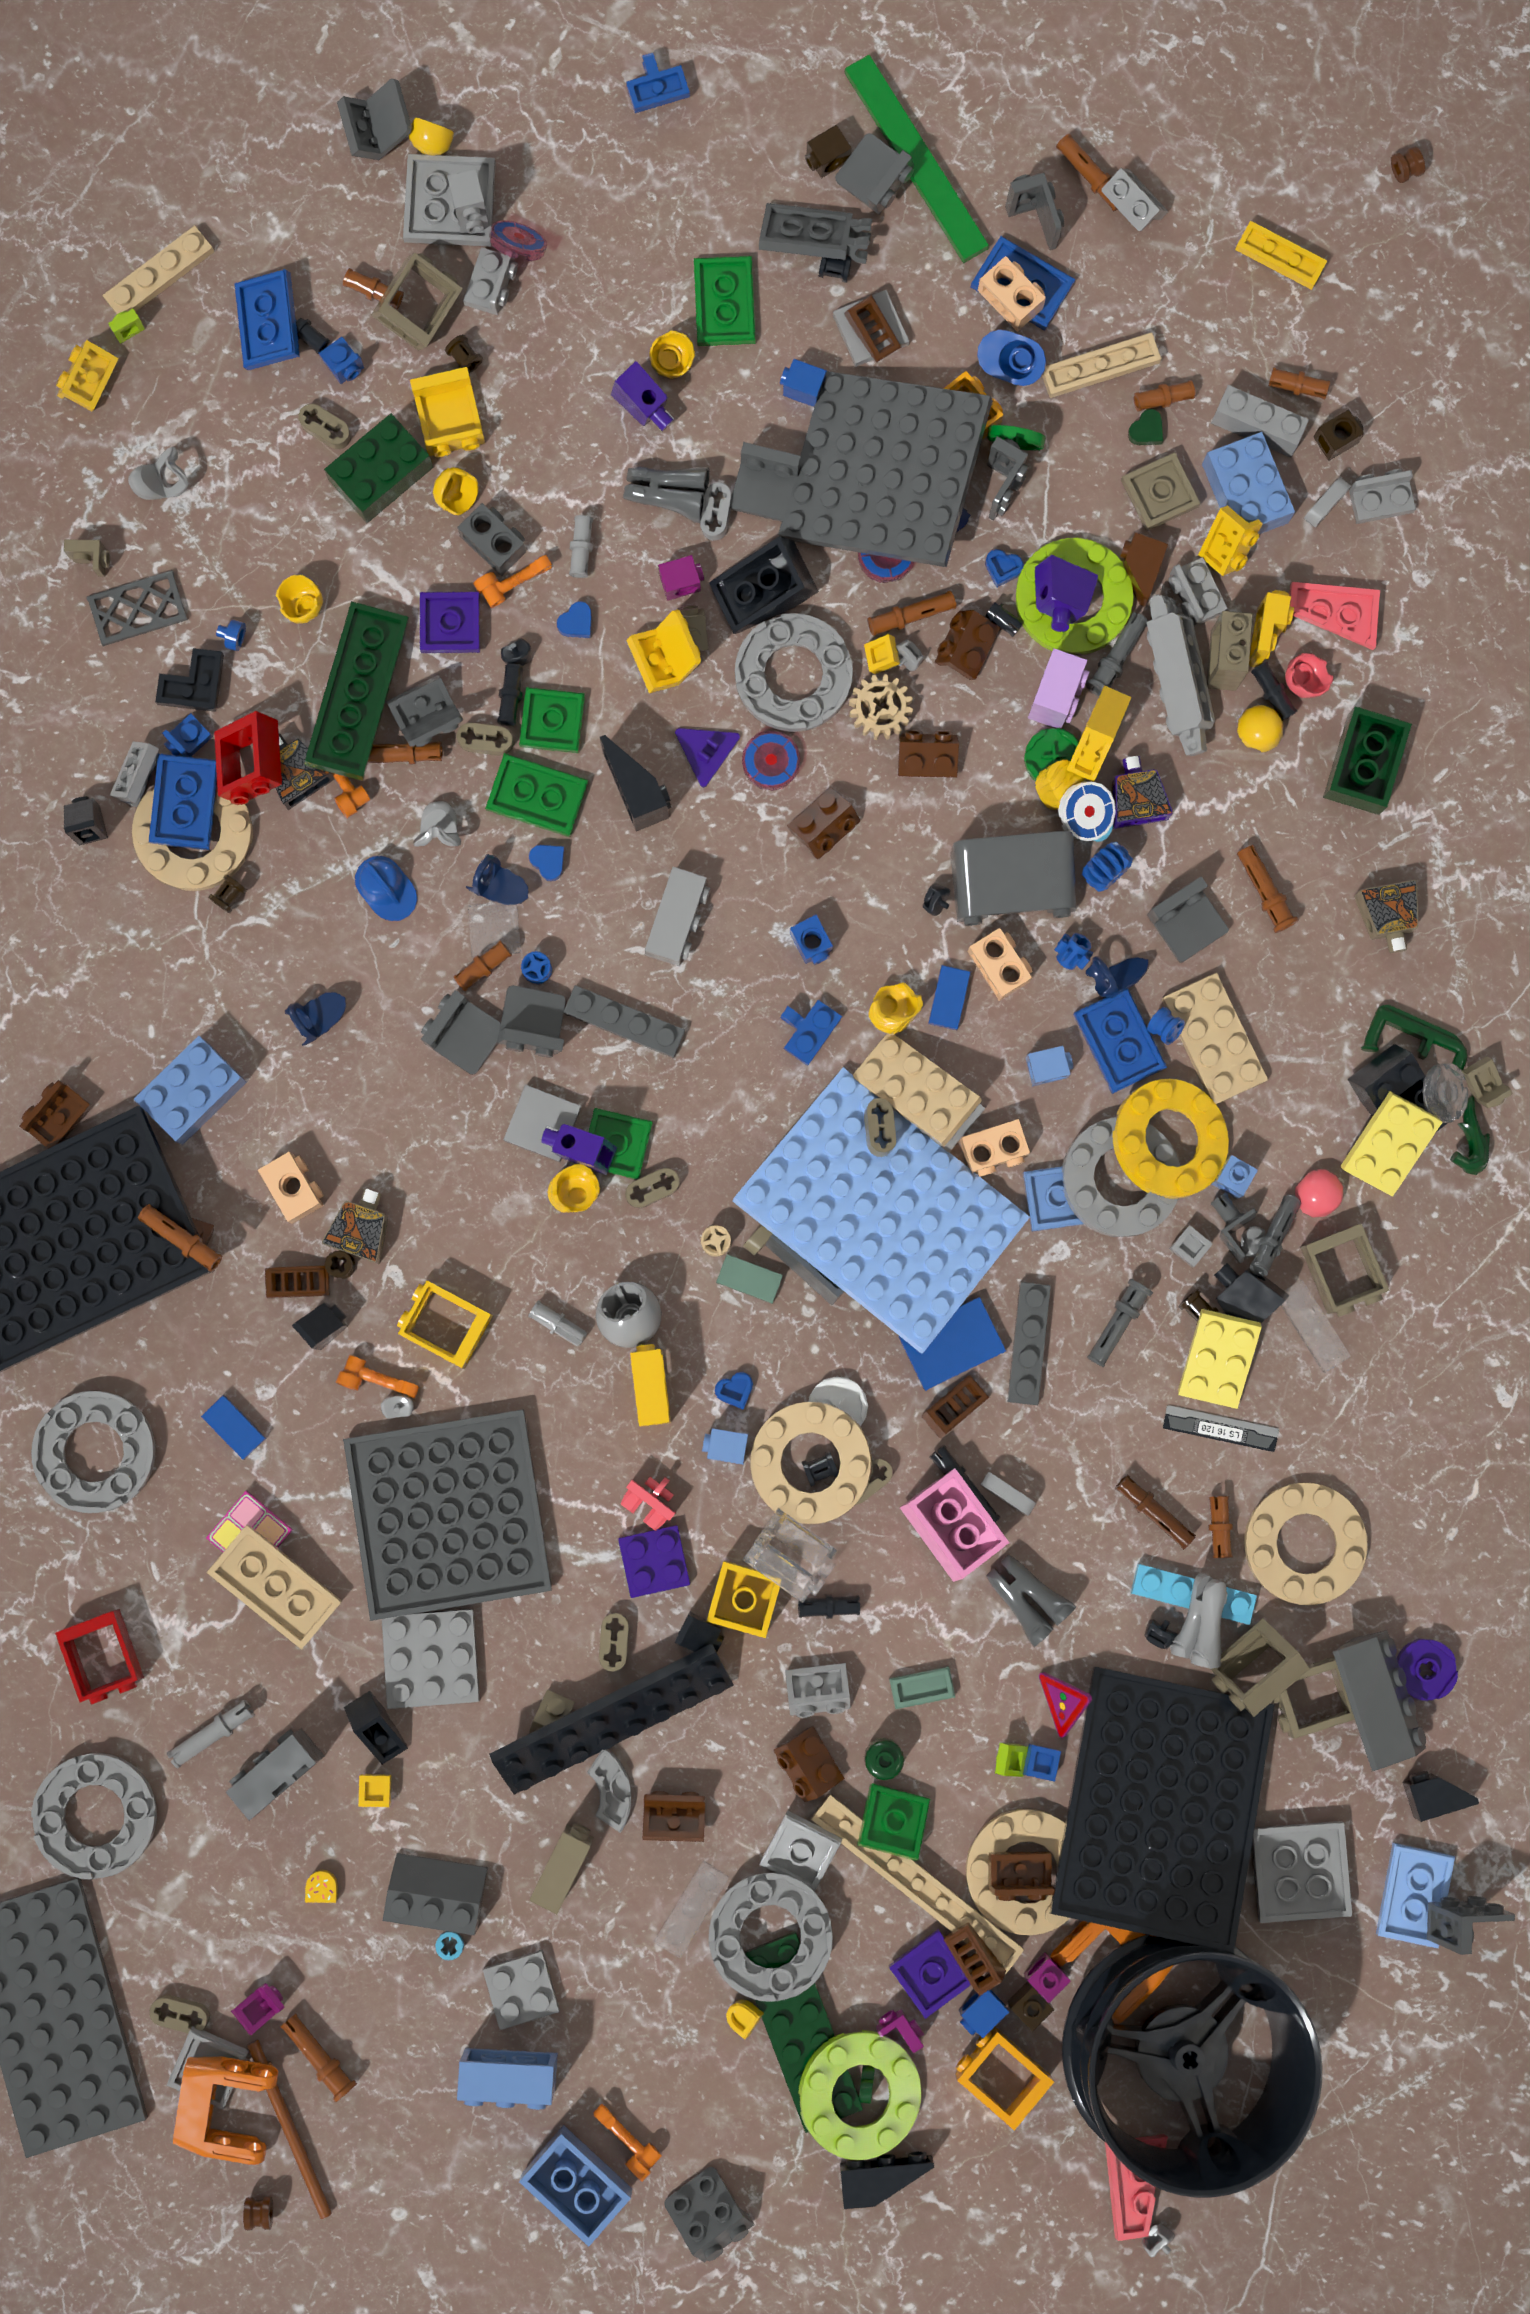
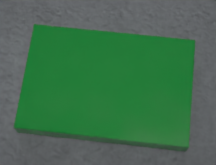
(724, 301)
(537, 795)

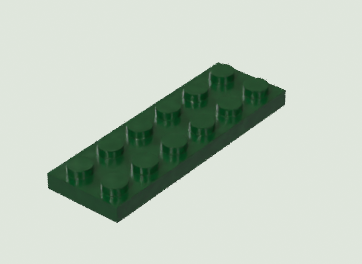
(356, 691)
(799, 2028)

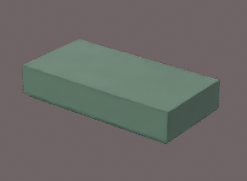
(749, 1279)
(922, 1687)

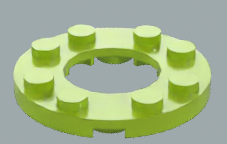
(1105, 625)
(817, 2087)

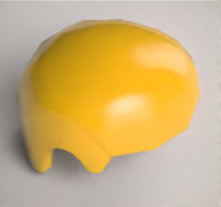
(430, 137)
(672, 354)
(455, 490)
(299, 599)
(1260, 728)

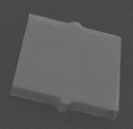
(491, 924)

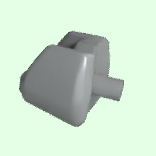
(909, 655)
(1250, 1240)
(397, 1406)
(1158, 2239)

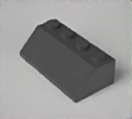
(1380, 1699)

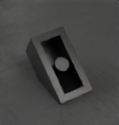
(84, 821)
(321, 1325)
(698, 1633)
(375, 1727)
(1433, 1797)

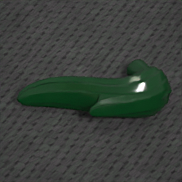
(1477, 1142)

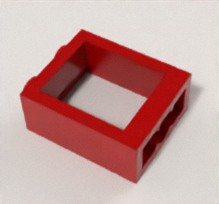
(264, 735)
(74, 1664)

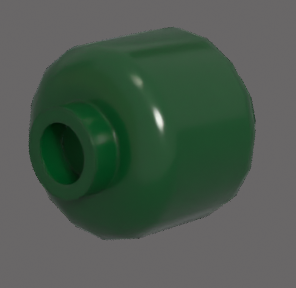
(884, 1759)

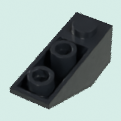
(874, 2181)

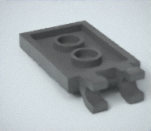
(814, 232)

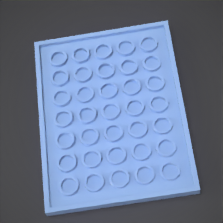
(890, 1230)

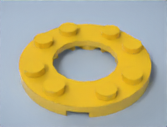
(1134, 1154)

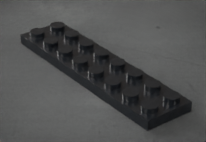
(611, 1719)

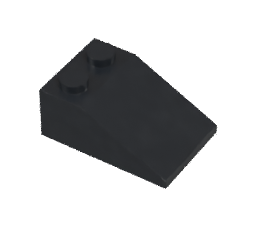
(763, 585)
(640, 792)

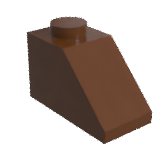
(1142, 563)

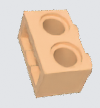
(1005, 297)
(992, 967)
(992, 1141)

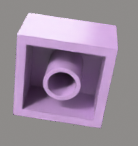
(1060, 683)

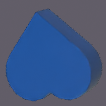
(1003, 566)
(576, 621)
(548, 860)
(735, 1390)

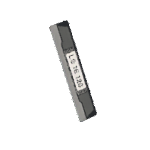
(1220, 1428)

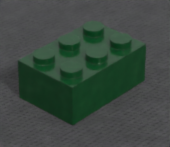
(378, 468)
(1367, 760)

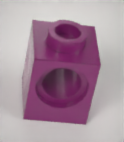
(680, 577)
(1047, 1977)

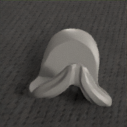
(147, 479)
(439, 821)

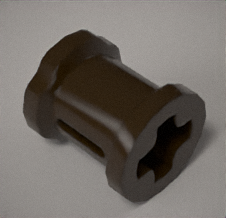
(463, 353)
(227, 893)
(349, 1266)
(1194, 1303)

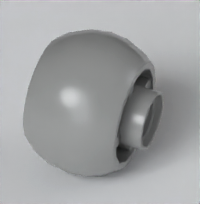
(628, 1314)

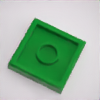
(552, 720)
(628, 1135)
(894, 1822)

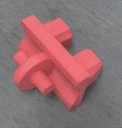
(637, 1494)

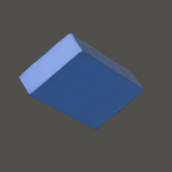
(949, 997)
(233, 1427)

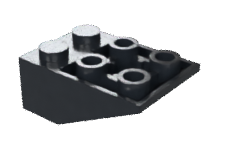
(1390, 1071)

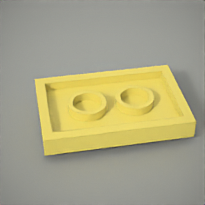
(1391, 1143)
(1219, 1358)

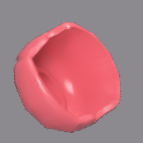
(1308, 676)
(1319, 1193)

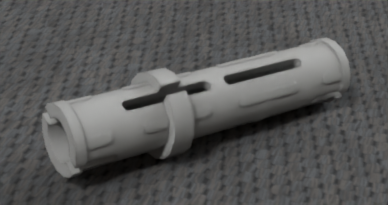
(221, 1726)

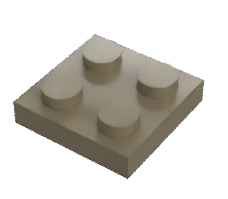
(1160, 491)

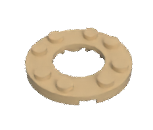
(199, 872)
(853, 1454)
(1263, 1554)
(998, 1836)

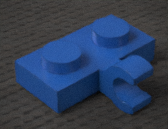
(657, 87)
(811, 1031)

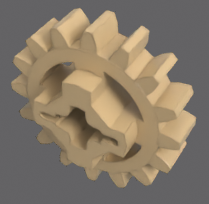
(888, 714)

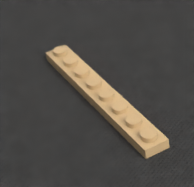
(916, 1882)

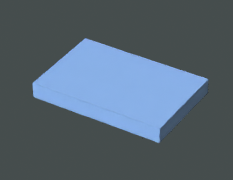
(1410, 1883)

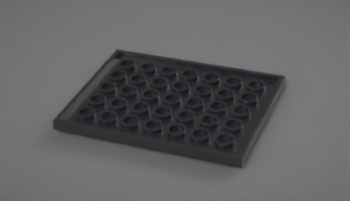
(75, 1236)
(1162, 1810)

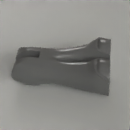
(686, 503)
(1032, 1622)

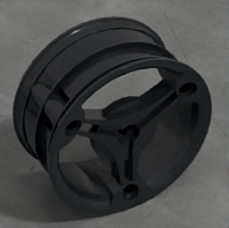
(1274, 2125)

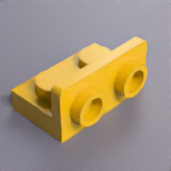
(87, 375)
(1229, 541)

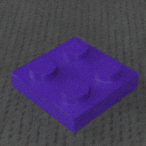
(449, 622)
(654, 1561)
(930, 1974)

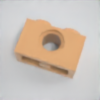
(276, 1177)

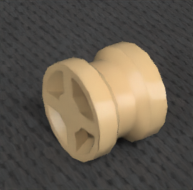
(714, 1236)

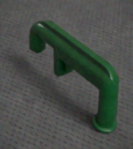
(1417, 1028)

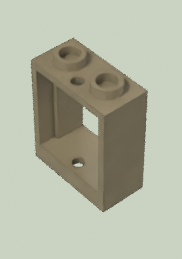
(400, 324)
(1227, 657)
(1368, 1259)
(1243, 1653)
(1287, 1718)
(562, 1867)

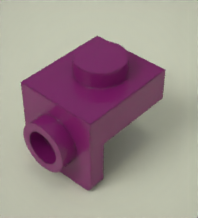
(258, 2008)
(908, 2029)

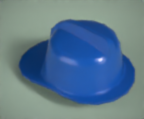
(1011, 357)
(386, 888)

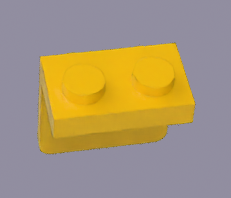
(665, 653)

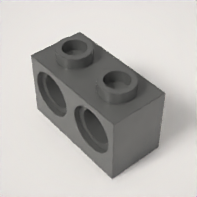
(487, 543)

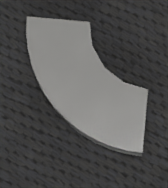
(613, 1789)

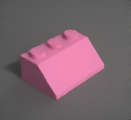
(954, 1525)

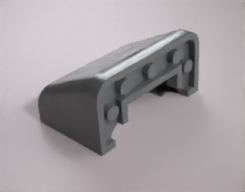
(1014, 875)

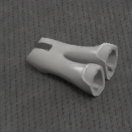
(1202, 1627)

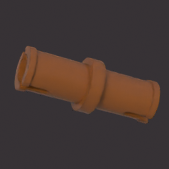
(370, 287)
(1299, 383)
(1164, 395)
(482, 966)
(1220, 1527)

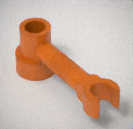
(494, 589)
(351, 797)
(355, 1372)
(643, 2157)

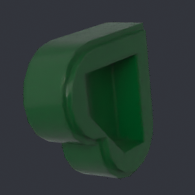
(1147, 429)
(866, 2084)

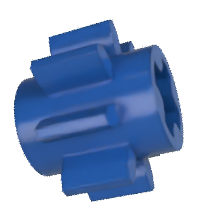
(1073, 951)

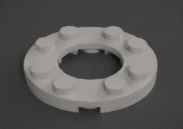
(803, 632)
(1087, 1201)
(50, 1459)
(50, 1808)
(726, 1947)

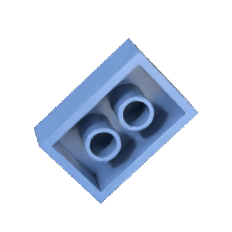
(1249, 482)
(190, 1090)
(507, 2078)
(576, 2185)

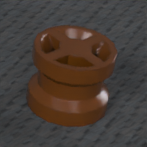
(1408, 164)
(258, 2213)

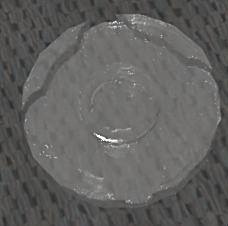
(1445, 1092)

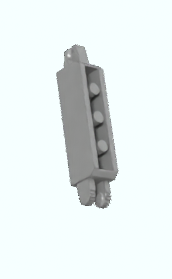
(1180, 674)

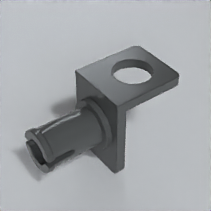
(1234, 1221)

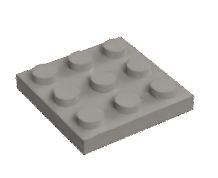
(429, 202)
(430, 1659)
(1301, 1872)

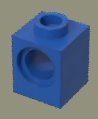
(810, 927)
(982, 2013)

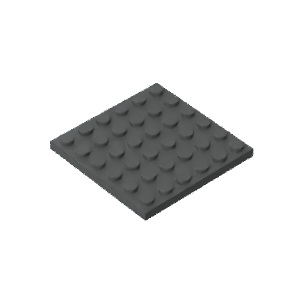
(886, 468)
(447, 1515)

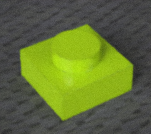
(126, 325)
(1011, 1759)

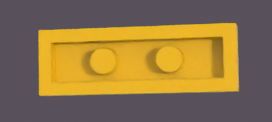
(1281, 255)

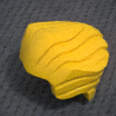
(1054, 782)
(894, 1008)
(573, 1189)

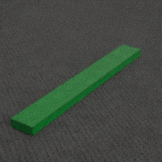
(927, 174)

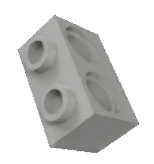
(468, 201)

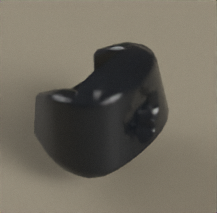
(517, 652)
(936, 899)
(1159, 1634)

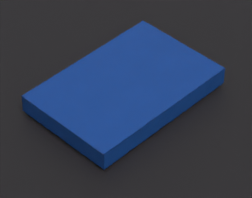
(1052, 280)
(267, 319)
(183, 802)
(1119, 1041)
(961, 1345)

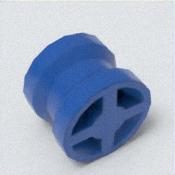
(534, 962)
(1166, 1025)

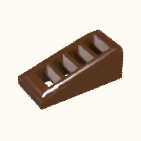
(864, 335)
(270, 1282)
(937, 1424)
(975, 1974)

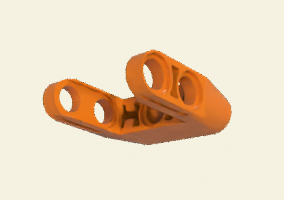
(1082, 1937)
(196, 2111)

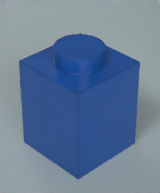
(802, 382)

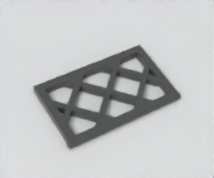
(127, 630)

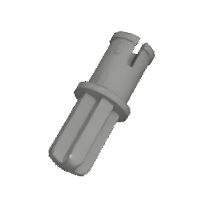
(557, 1324)

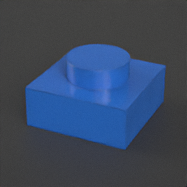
(1042, 1762)

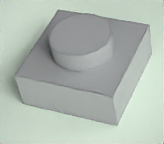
(1190, 1246)

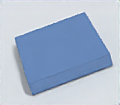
(1047, 1200)

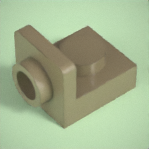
(86, 550)

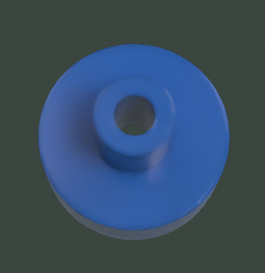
(233, 634)

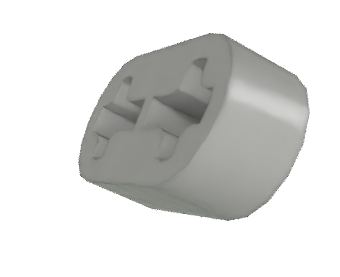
(1327, 502)
(722, 512)
(1008, 1493)

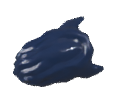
(498, 883)
(1116, 978)
(317, 1015)

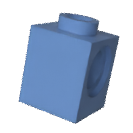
(1049, 1065)
(1235, 1177)
(725, 1446)

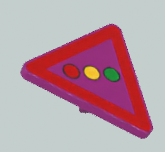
(1064, 1702)

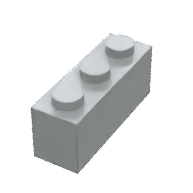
(1250, 415)
(677, 917)

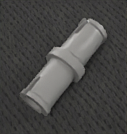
(581, 546)

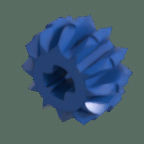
(1107, 866)

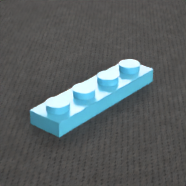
(1178, 1589)

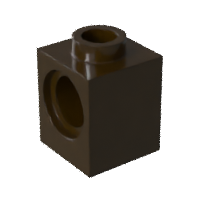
(827, 151)
(1332, 444)
(1030, 2006)

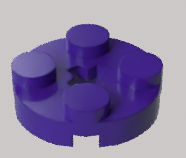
(1443, 1666)

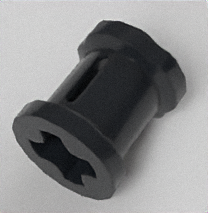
(835, 268)
(820, 1468)

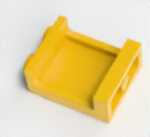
(447, 412)

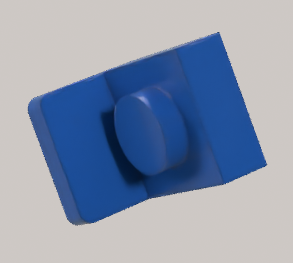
(342, 360)
(186, 737)

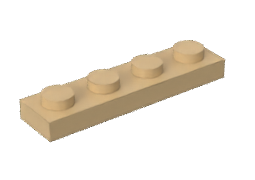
(159, 272)
(1101, 365)

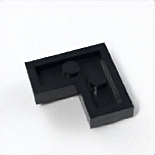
(198, 690)

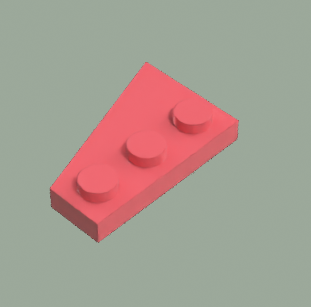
(1339, 610)
(1131, 2196)

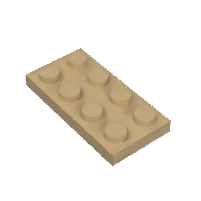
(1215, 1039)
(917, 1088)
(274, 1586)

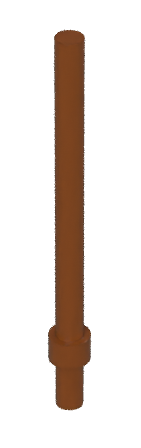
(293, 2137)

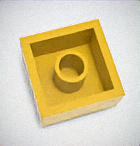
(743, 1600)

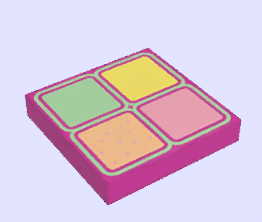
(252, 1512)

